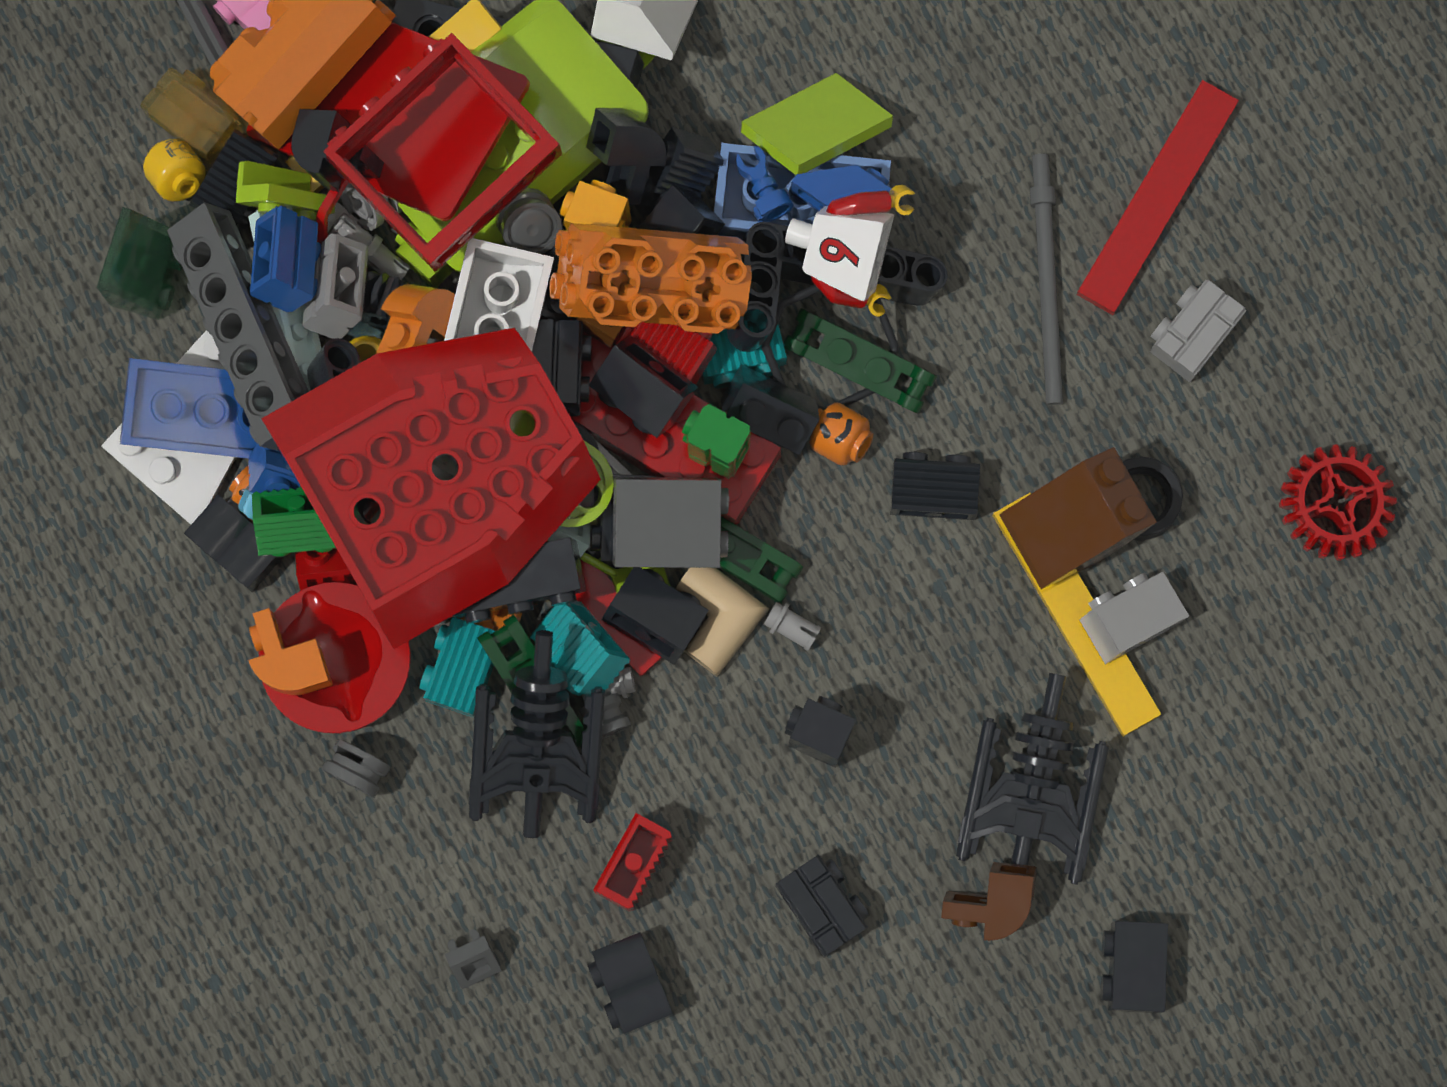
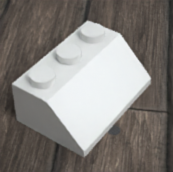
(643, 24)
(499, 291)

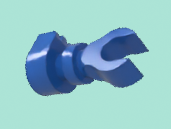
(771, 202)

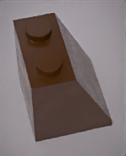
(1078, 518)

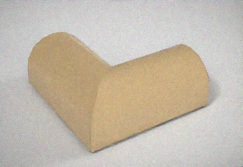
(730, 618)

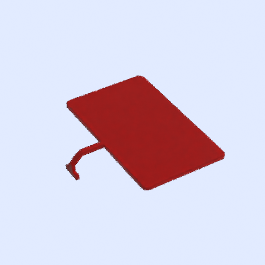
(432, 144)

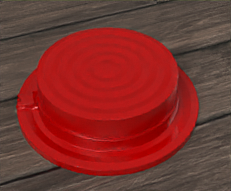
(358, 655)

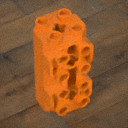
(296, 60)
(651, 277)

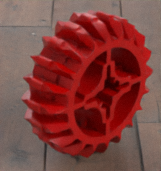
(1331, 484)

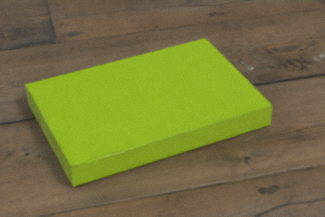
(816, 124)

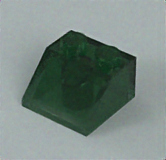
(139, 266)

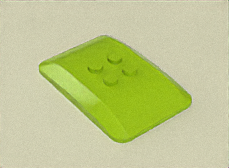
(567, 84)

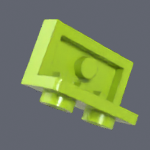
(275, 186)

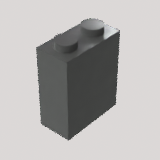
(669, 522)

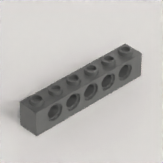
(243, 327)

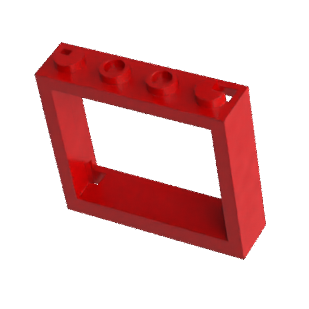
(405, 88)

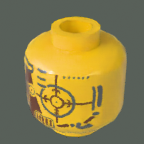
(174, 170)

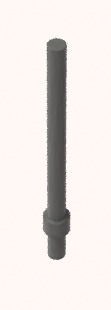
(1043, 198)

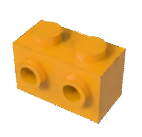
(595, 205)

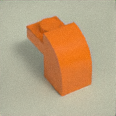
(416, 316)
(290, 669)

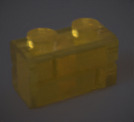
(191, 113)

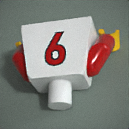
(849, 246)

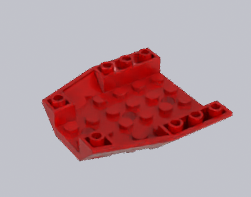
(436, 538)

